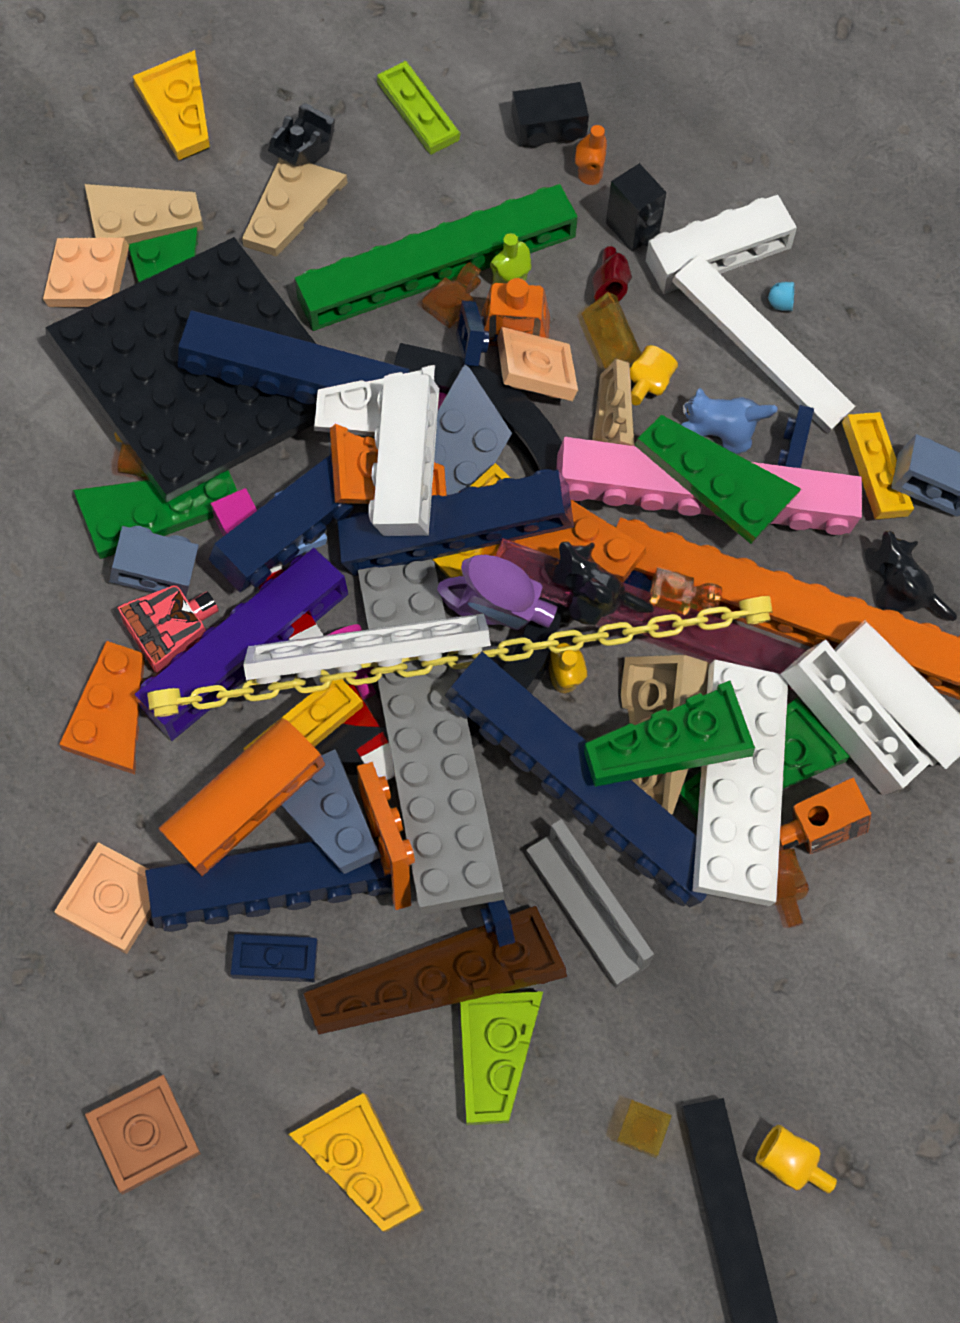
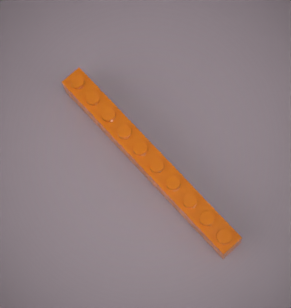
(800, 609)

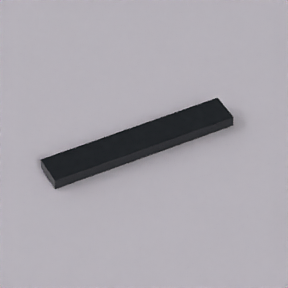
(728, 1213)

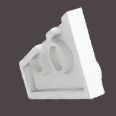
(354, 405)

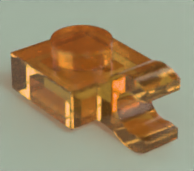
(446, 297)
(677, 593)

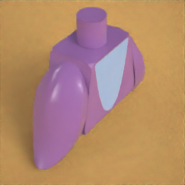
(498, 591)

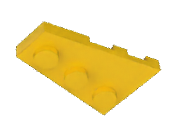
(176, 103)

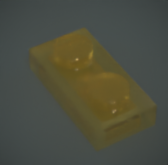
(611, 330)

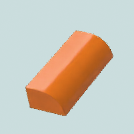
(242, 796)

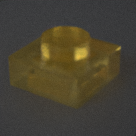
(644, 1129)

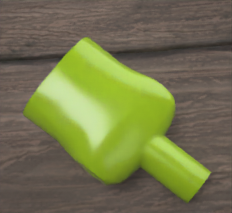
(512, 261)

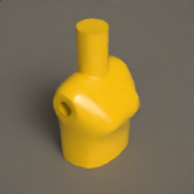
(651, 373)
(567, 669)
(793, 1160)

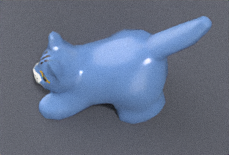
(728, 419)

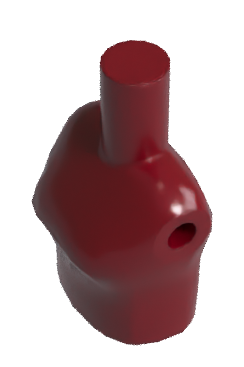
(612, 275)

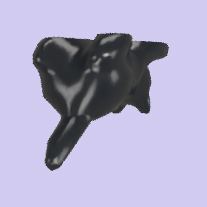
(905, 583)
(594, 588)

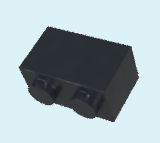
(550, 114)
(635, 207)

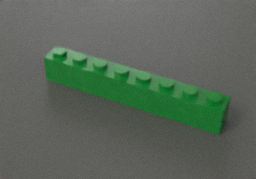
(426, 258)

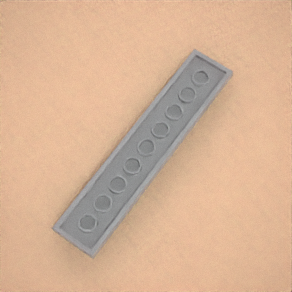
(432, 753)

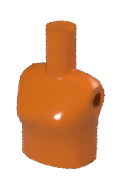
(591, 156)

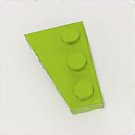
(494, 1052)

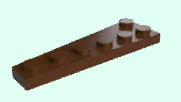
(440, 975)

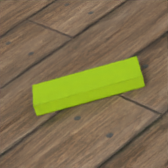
(418, 107)

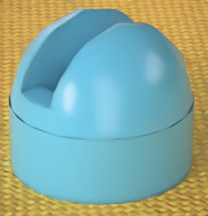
(782, 296)

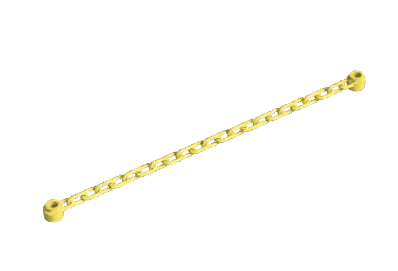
(755, 610)

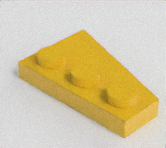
(361, 1159)

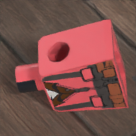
(166, 623)

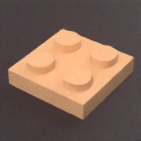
(85, 271)
(537, 364)
(108, 898)

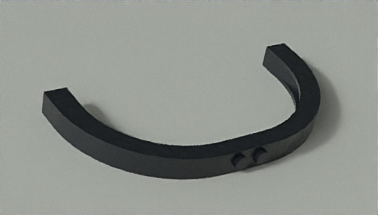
(539, 446)

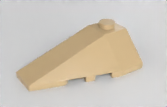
(656, 685)

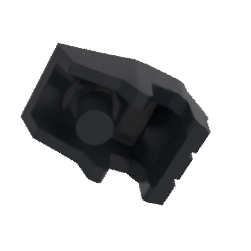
(304, 139)

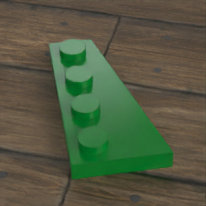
(721, 480)
(806, 753)

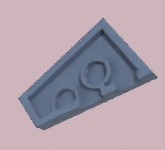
(333, 816)

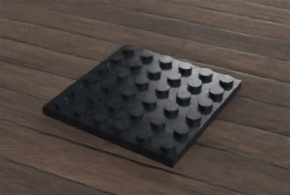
(171, 420)

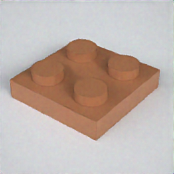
(142, 1134)

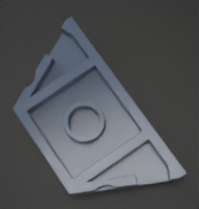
(468, 433)

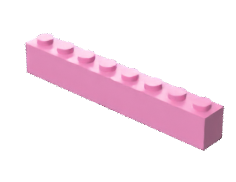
(627, 476)

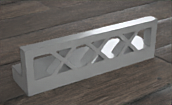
(590, 905)

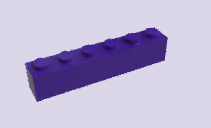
(267, 618)

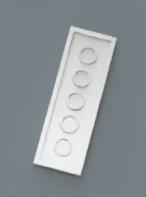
(377, 645)
(744, 796)

